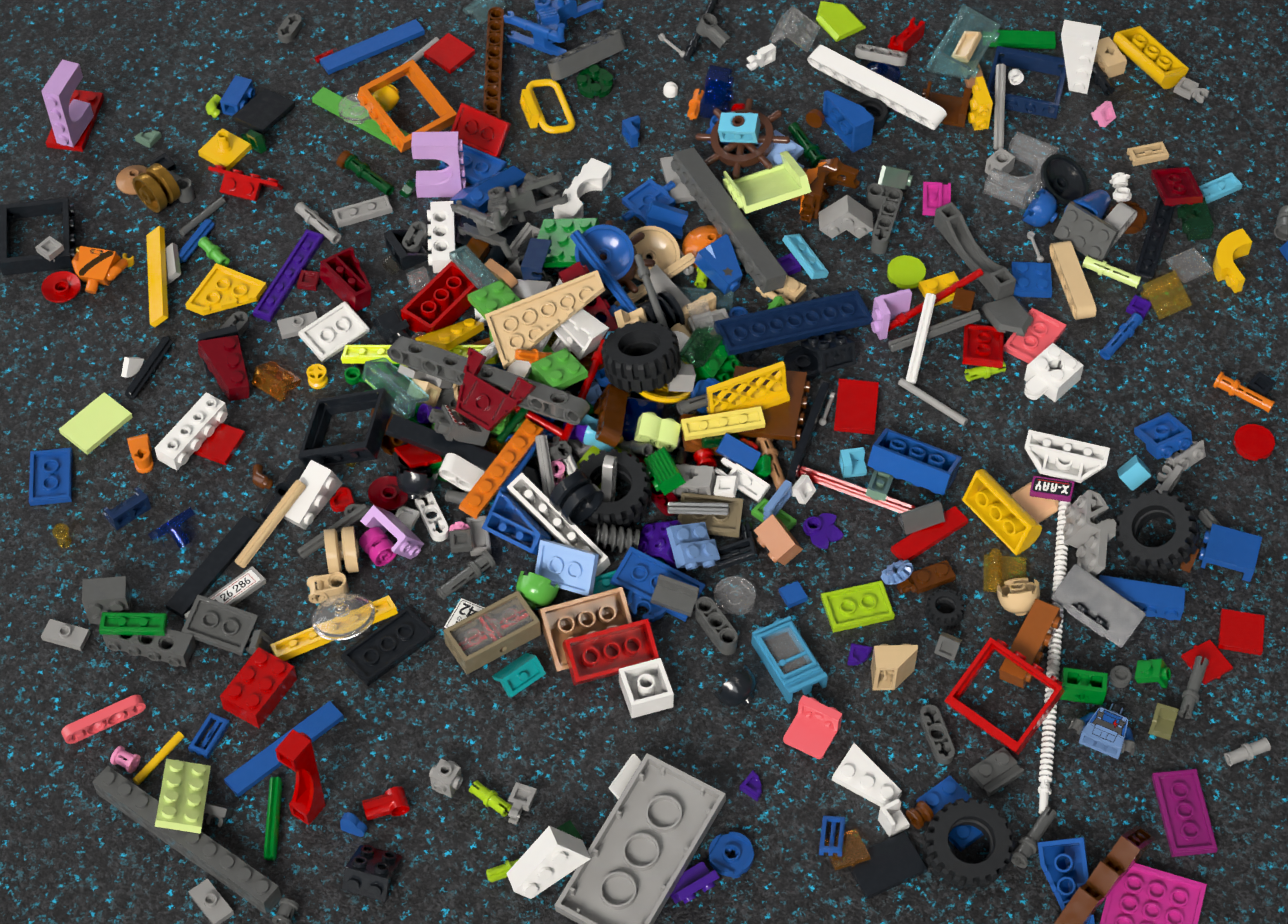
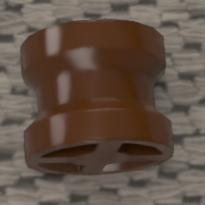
(919, 814)

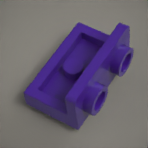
(693, 880)

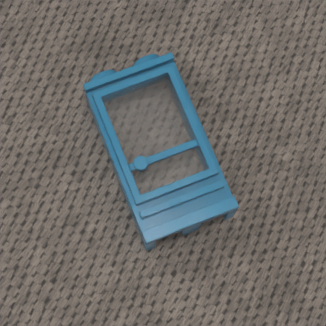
(787, 658)

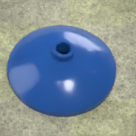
(612, 243)

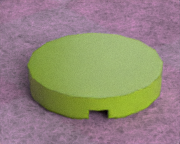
(906, 272)

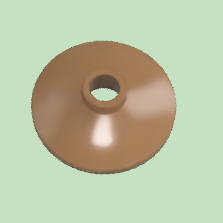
(125, 178)

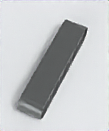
(586, 54)

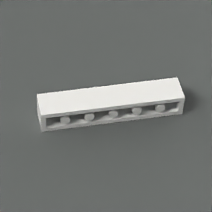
(543, 512)

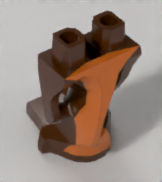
(825, 174)

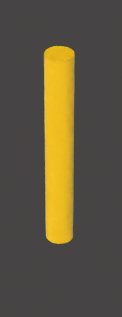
(154, 762)

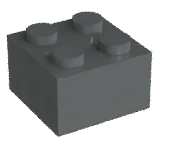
(106, 595)

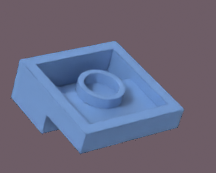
(692, 546)

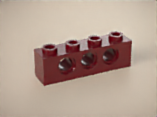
(601, 306)

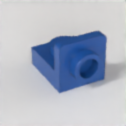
(631, 129)

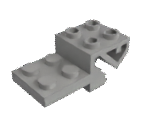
(1087, 533)

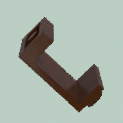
(954, 106)

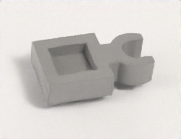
(1189, 89)

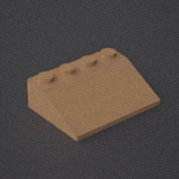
(582, 618)

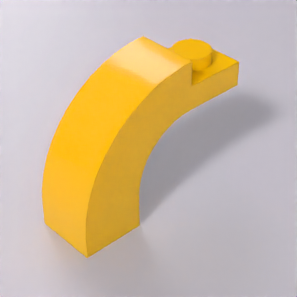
(1230, 248)

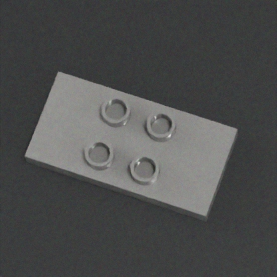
(642, 847)

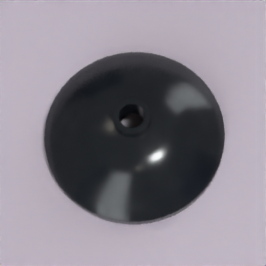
(1064, 178)

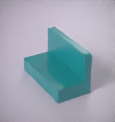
(520, 674)

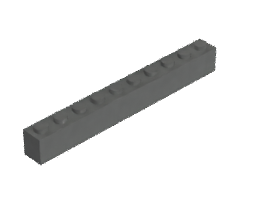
(728, 220)
(194, 846)

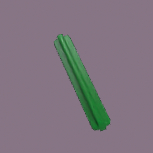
(273, 818)

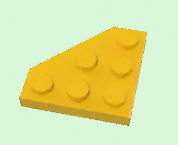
(224, 290)

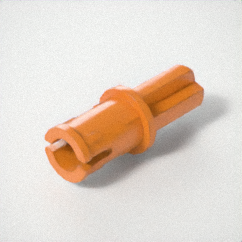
(694, 104)
(531, 356)

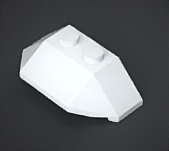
(1065, 456)

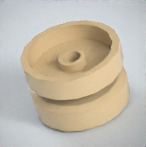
(341, 550)

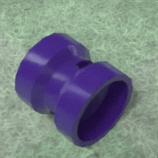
(424, 412)

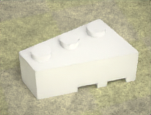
(581, 333)
(320, 487)
(547, 862)

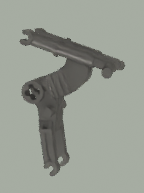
(502, 209)

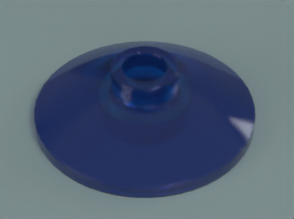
(886, 70)

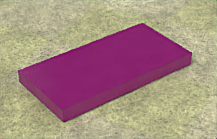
(1184, 812)

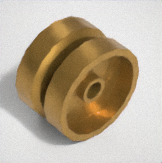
(156, 187)

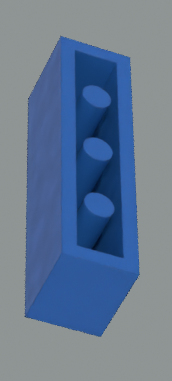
(1152, 598)

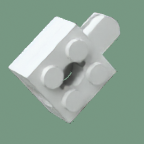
(1051, 374)

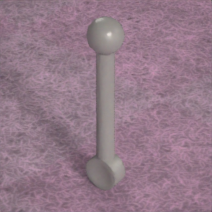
(662, 38)
(1030, 235)
(822, 421)

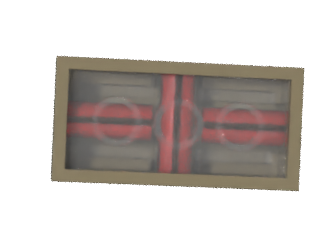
(492, 632)

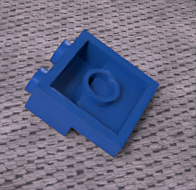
(1164, 436)

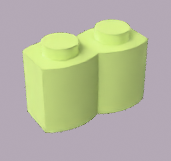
(657, 431)

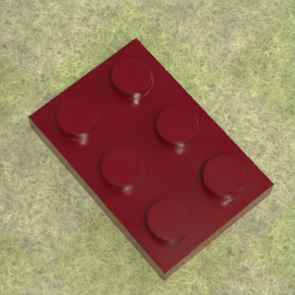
(1177, 186)

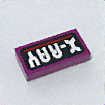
(1052, 488)

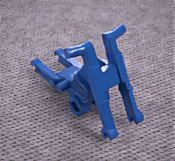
(551, 24)

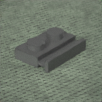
(996, 771)

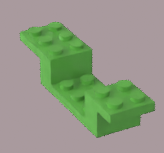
(556, 370)

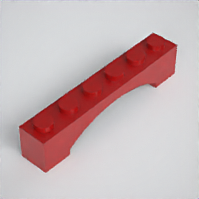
(298, 754)

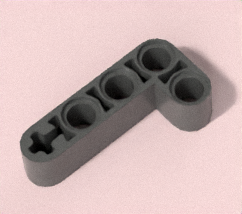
(889, 203)

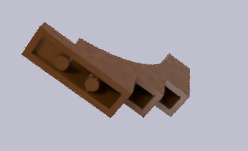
(1106, 876)

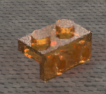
(275, 380)

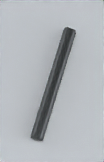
(936, 329)

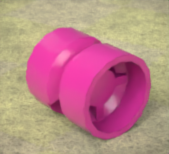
(377, 546)

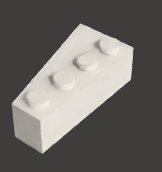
(1079, 51)

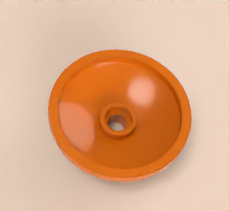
(699, 239)

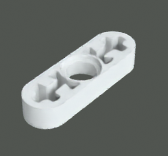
(430, 523)

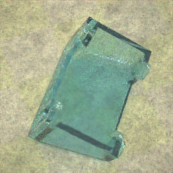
(966, 20)

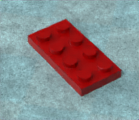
(96, 100)

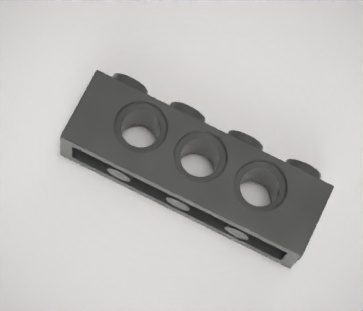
(179, 654)

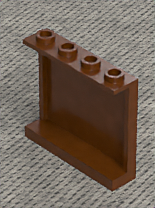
(783, 419)

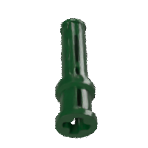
(811, 150)
(363, 170)

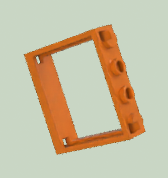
(425, 87)

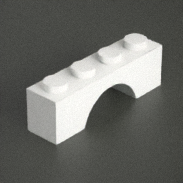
(592, 177)

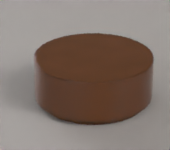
(815, 118)
(342, 158)

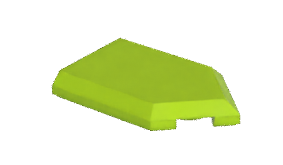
(838, 20)

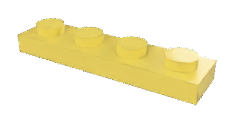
(723, 423)

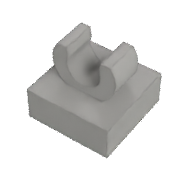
(49, 248)

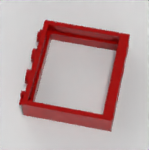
(1019, 660)

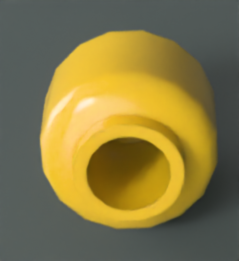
(387, 97)

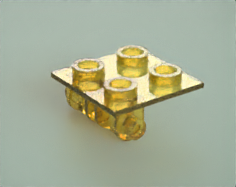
(1166, 294)
(1001, 568)

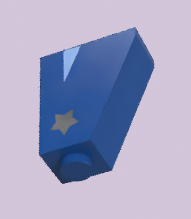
(720, 264)

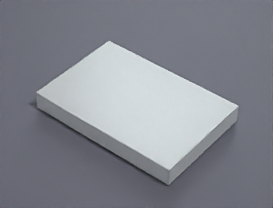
(333, 331)

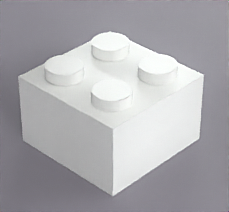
(646, 688)

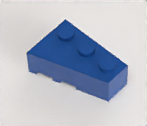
(514, 524)

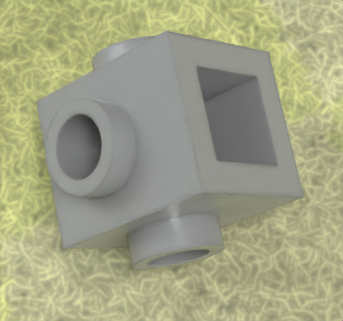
(446, 777)

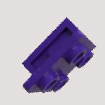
(656, 543)

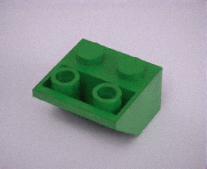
(718, 366)

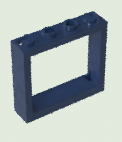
(1032, 62)

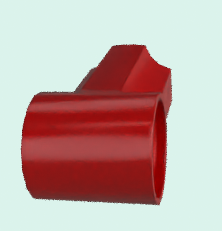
(392, 802)

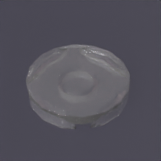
(352, 111)
(734, 595)

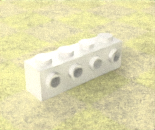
(191, 431)

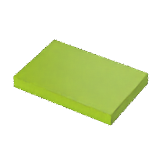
(857, 606)

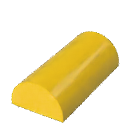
(1150, 56)
(1001, 512)

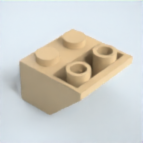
(892, 665)

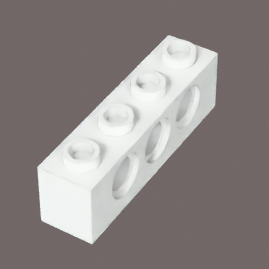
(442, 234)

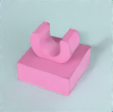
(1104, 114)

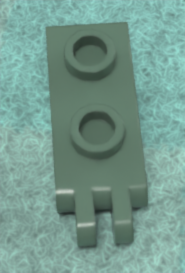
(879, 485)

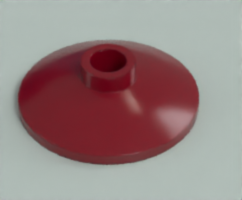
(384, 487)

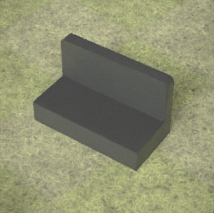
(921, 517)
(675, 595)

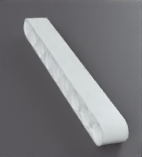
(877, 86)

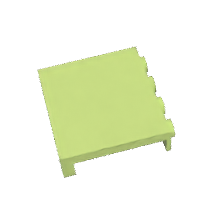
(768, 186)

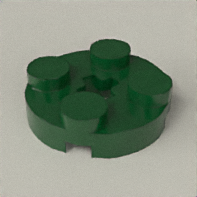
(597, 74)

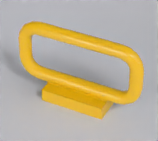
(534, 113)

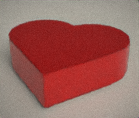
(341, 499)

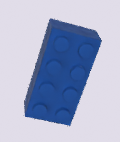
(914, 461)

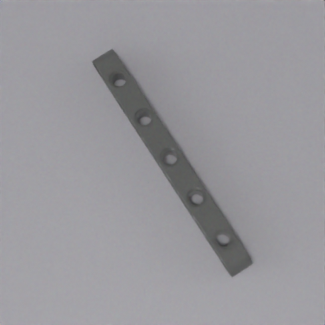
(450, 367)

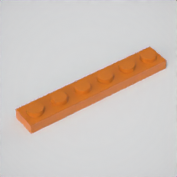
(500, 469)

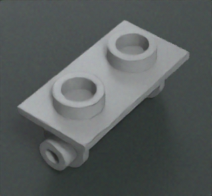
(1187, 457)

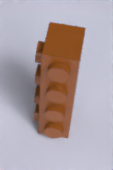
(1031, 641)

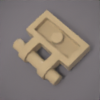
(792, 290)

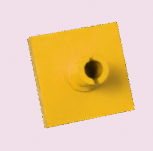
(225, 149)

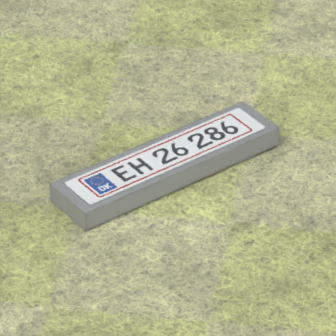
(238, 588)

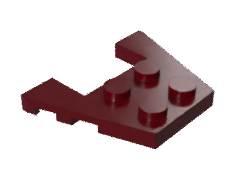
(483, 401)

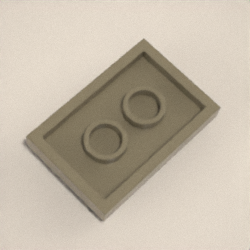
(718, 525)

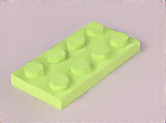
(183, 796)

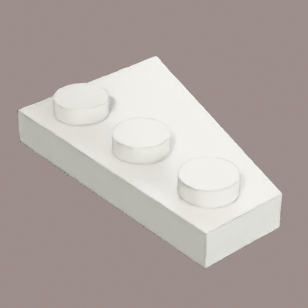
(865, 778)

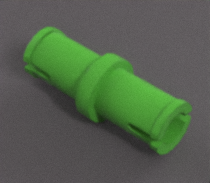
(213, 251)

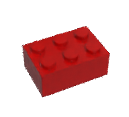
(258, 687)

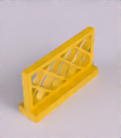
(766, 395)

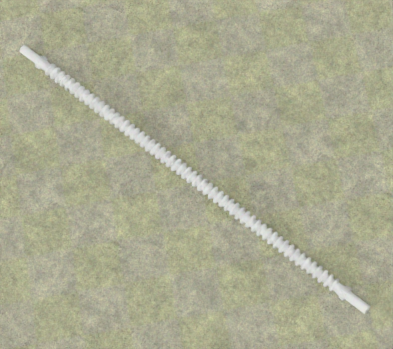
(1053, 665)

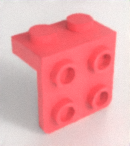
(813, 727)

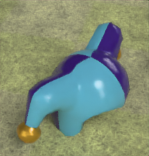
(586, 432)

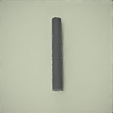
(202, 216)

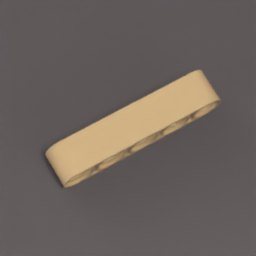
(1072, 280)

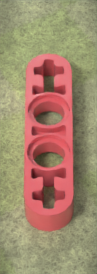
(103, 719)

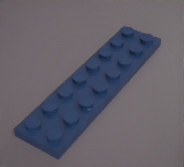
(792, 322)

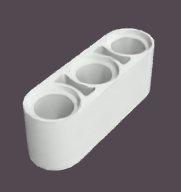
(460, 472)

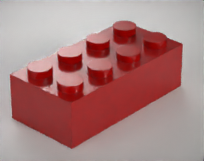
(439, 301)
(608, 650)

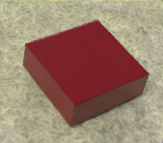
(308, 280)

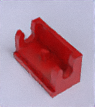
(908, 37)

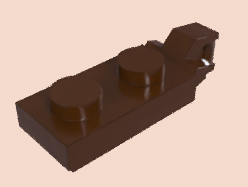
(928, 578)

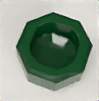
(408, 188)

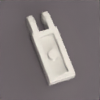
(748, 482)

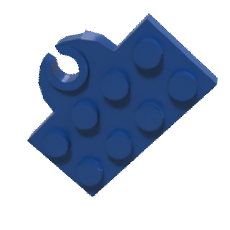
(639, 577)

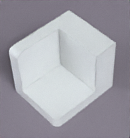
(892, 818)

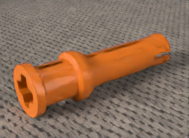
(1234, 387)

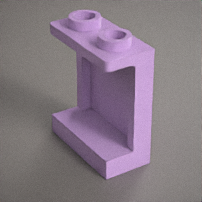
(408, 543)

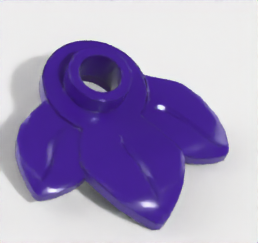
(824, 530)

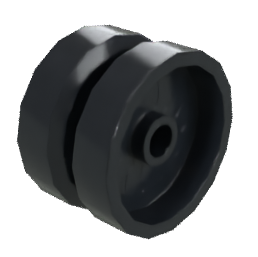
(576, 497)

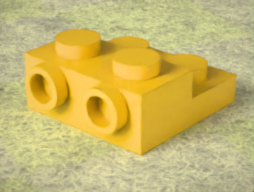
(980, 105)

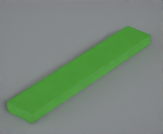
(330, 102)

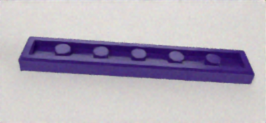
(288, 275)

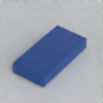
(738, 452)

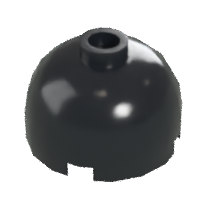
(416, 481)
(738, 689)

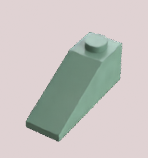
(895, 177)

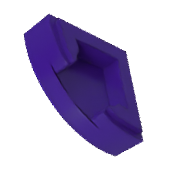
(858, 654)
(752, 786)

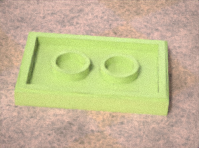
(95, 423)

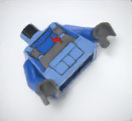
(1105, 731)

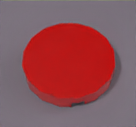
(1254, 442)

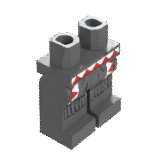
(457, 426)

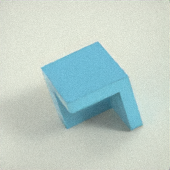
(852, 462)
(1134, 472)

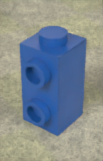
(237, 95)

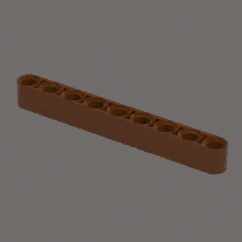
(494, 62)

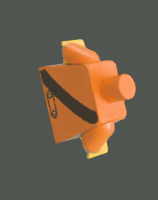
(99, 266)

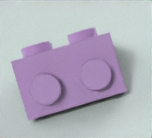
(886, 308)

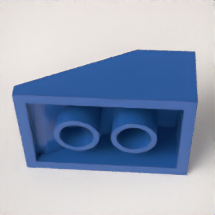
(848, 121)

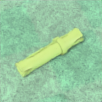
(1103, 268)

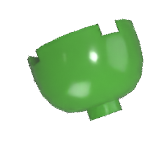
(536, 589)

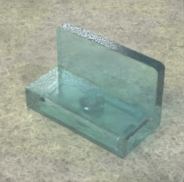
(480, 9)

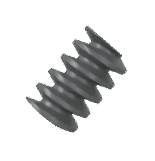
(616, 537)

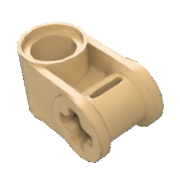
(326, 586)

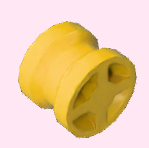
(315, 371)

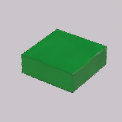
(763, 467)

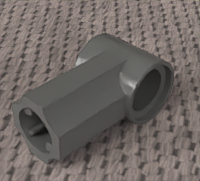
(708, 28)
(185, 186)
(559, 450)

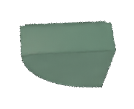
(148, 139)

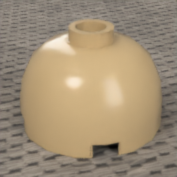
(1018, 595)

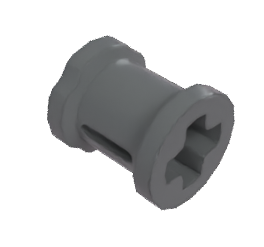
(285, 911)

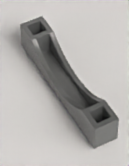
(953, 227)

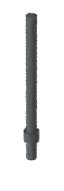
(644, 274)

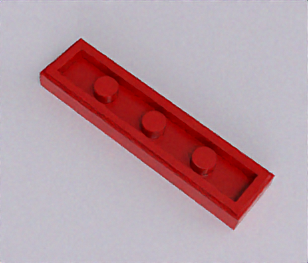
(926, 538)

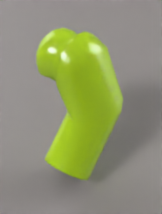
(211, 106)

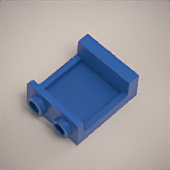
(1231, 550)

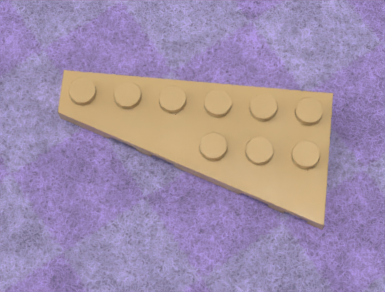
(535, 317)

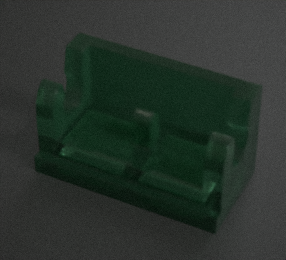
(700, 347)

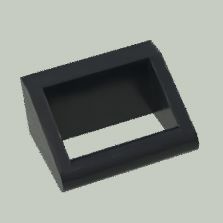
(404, 259)

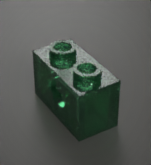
(1196, 220)

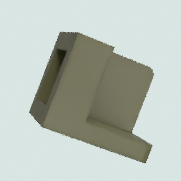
(1163, 721)

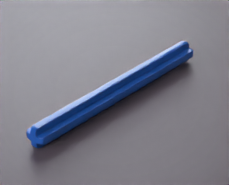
(604, 272)

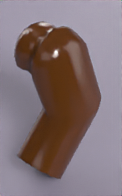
(260, 479)

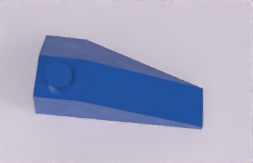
(477, 194)
(1065, 867)

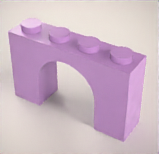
(66, 120)
(443, 147)

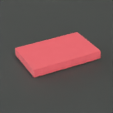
(1039, 336)

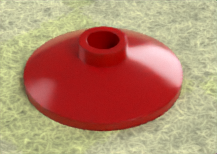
(61, 286)

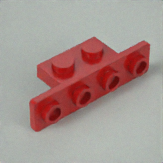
(241, 185)

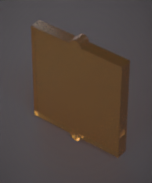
(853, 850)

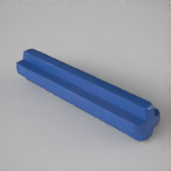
(191, 245)

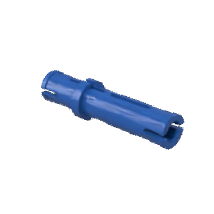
(1120, 337)

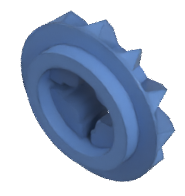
(897, 572)

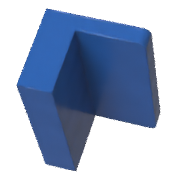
(666, 217)

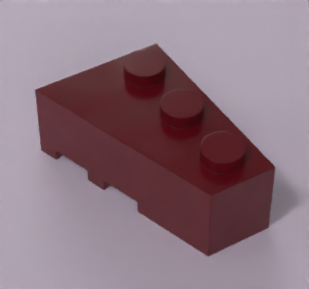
(346, 279)
(227, 365)

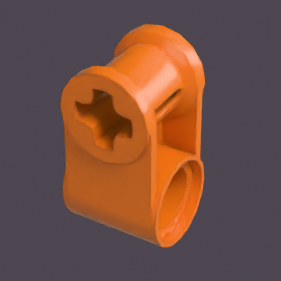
(141, 452)

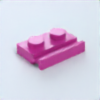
(935, 196)

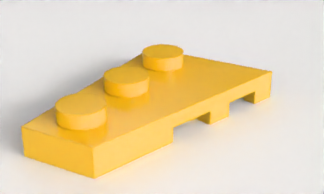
(452, 335)

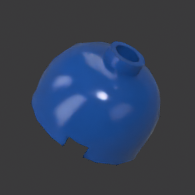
(1041, 209)

